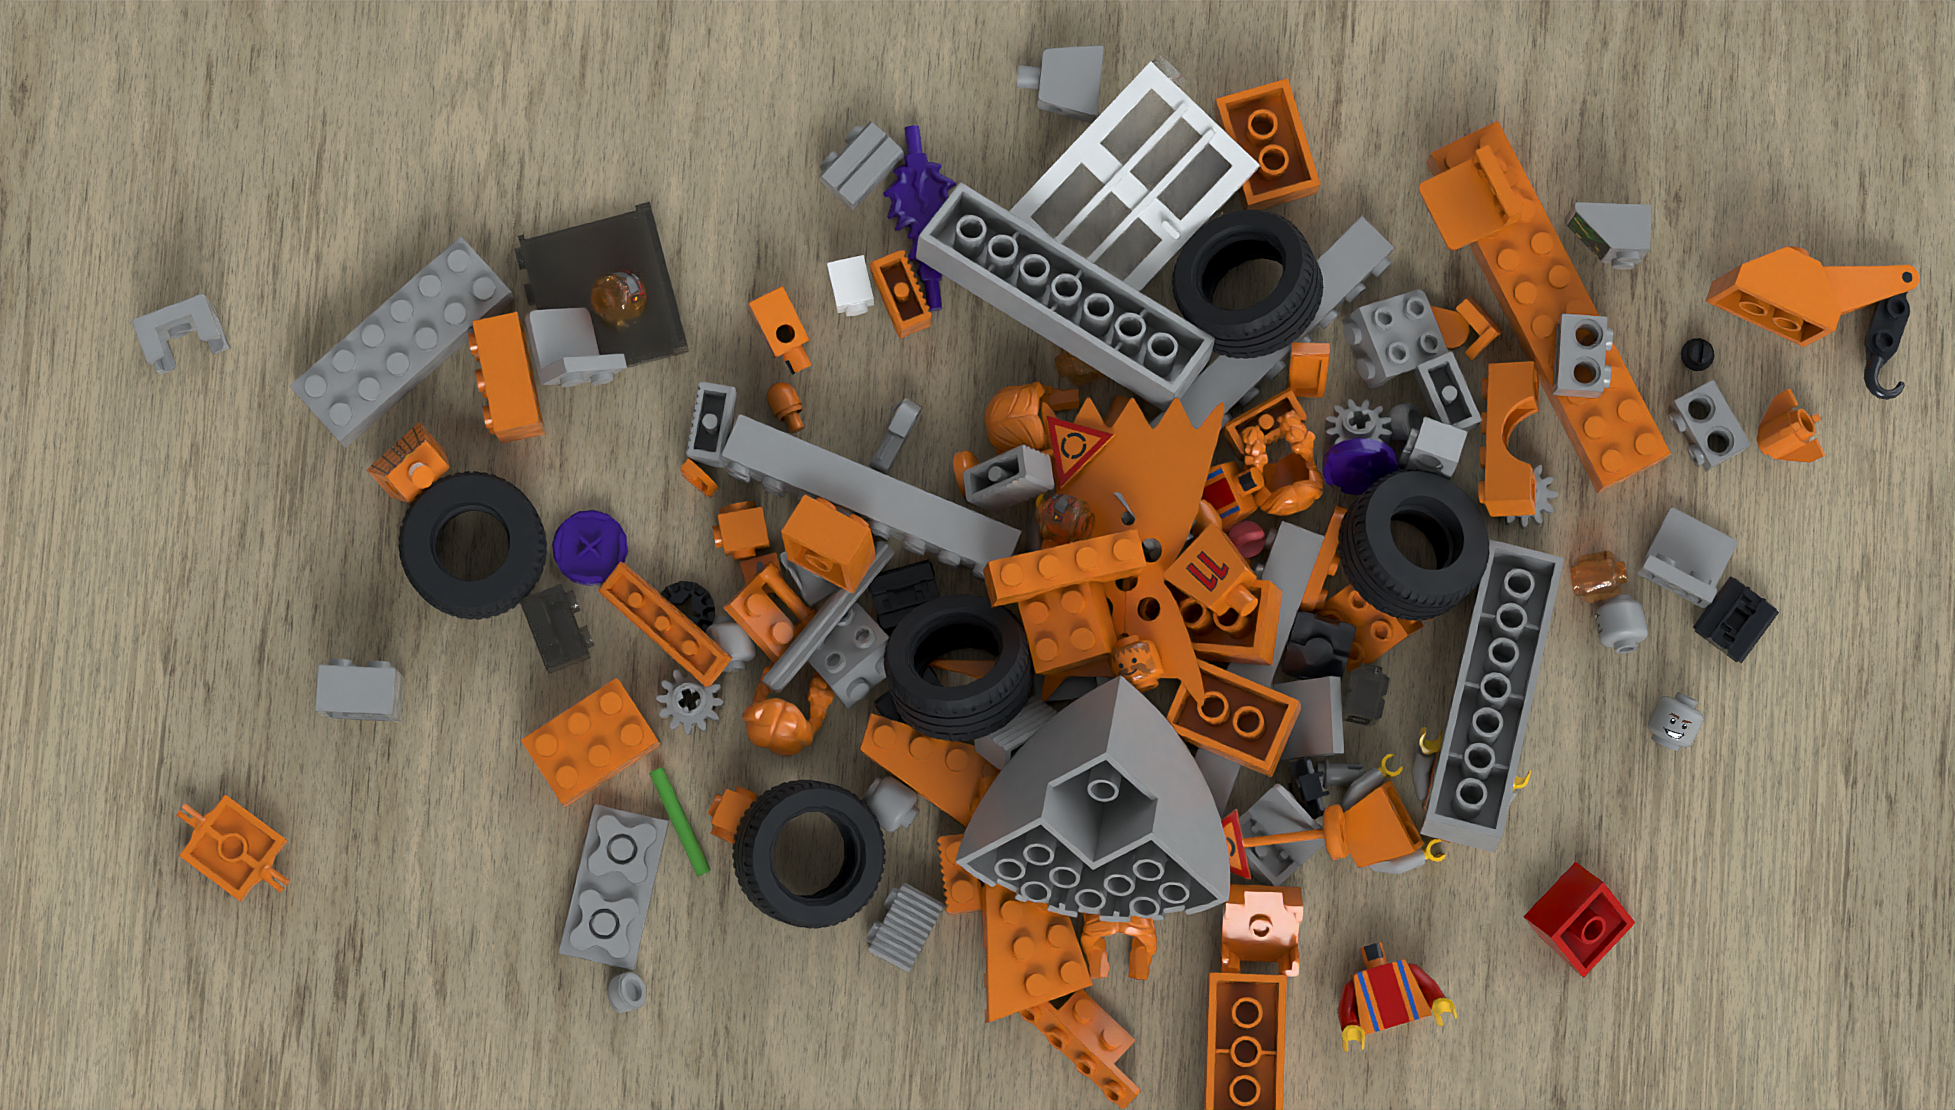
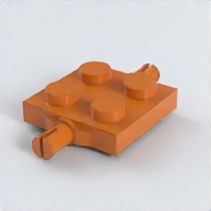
(233, 848)

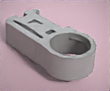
(896, 435)

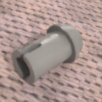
(1338, 773)

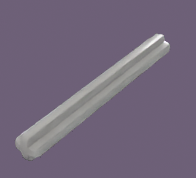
(822, 624)

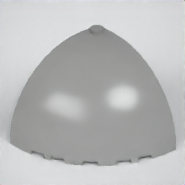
(1102, 816)

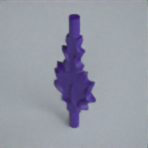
(915, 201)

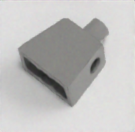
(1066, 81)

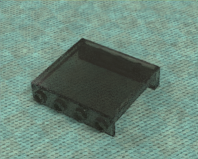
(570, 261)

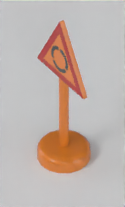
(1072, 450)
(1333, 831)

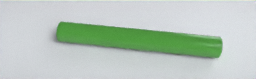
(680, 821)

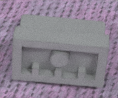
(1687, 557)

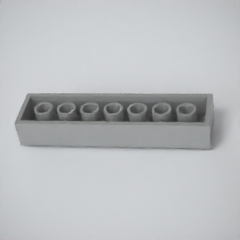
(1064, 297)
(885, 503)
(1492, 697)

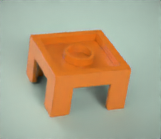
(1261, 927)

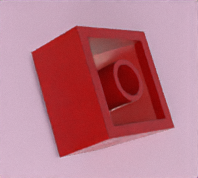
(1579, 919)

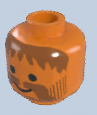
(1137, 663)

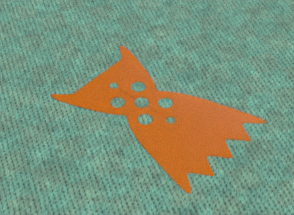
(1162, 482)

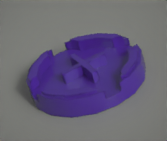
(1358, 464)
(589, 547)

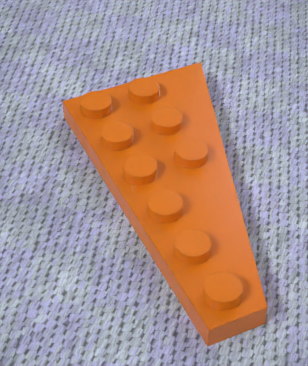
(935, 768)
(1027, 950)

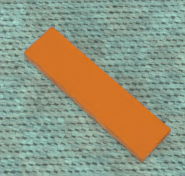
(665, 624)

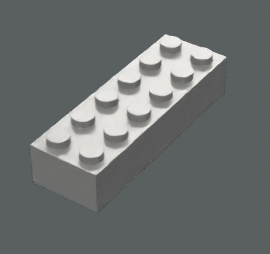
(402, 342)

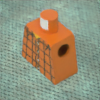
(410, 465)

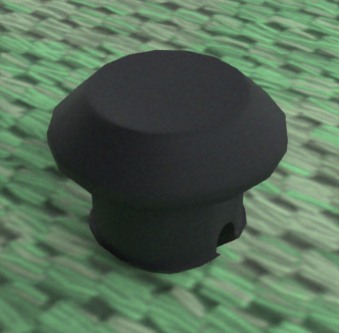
(1697, 354)

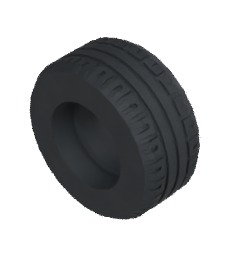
(441, 504)
(1384, 574)

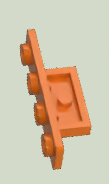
(1089, 1040)

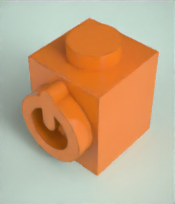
(741, 530)
(728, 811)

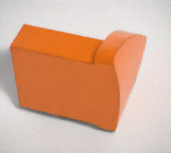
(1482, 324)

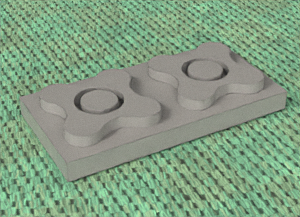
(614, 887)

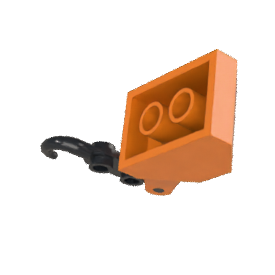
(1805, 300)

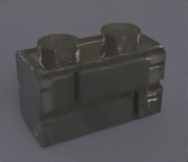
(556, 628)
(1364, 695)

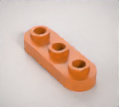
(1326, 563)

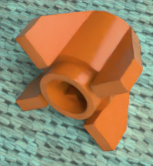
(1787, 432)

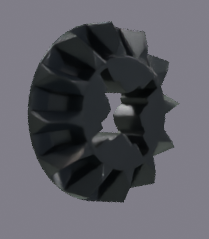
(700, 602)

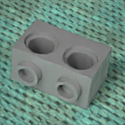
(1572, 354)
(1718, 422)
(1433, 448)

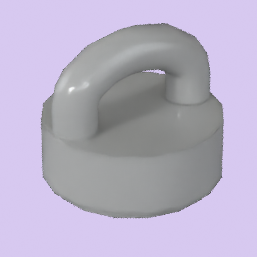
(1403, 419)
(626, 992)

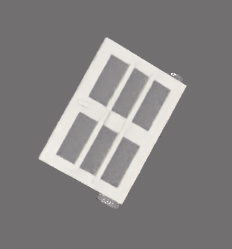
(1139, 179)

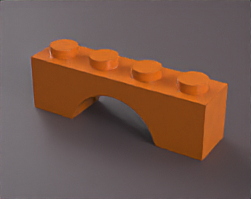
(1510, 398)
(1047, 569)

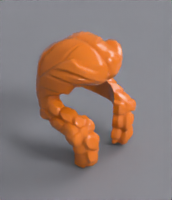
(1014, 418)
(1292, 481)
(780, 724)
(1142, 945)

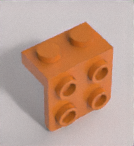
(1472, 199)
(1374, 631)

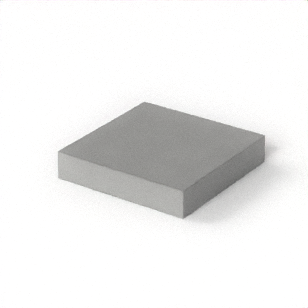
(1319, 723)

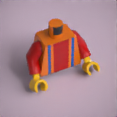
(1387, 997)

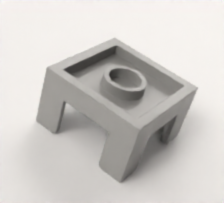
(175, 322)

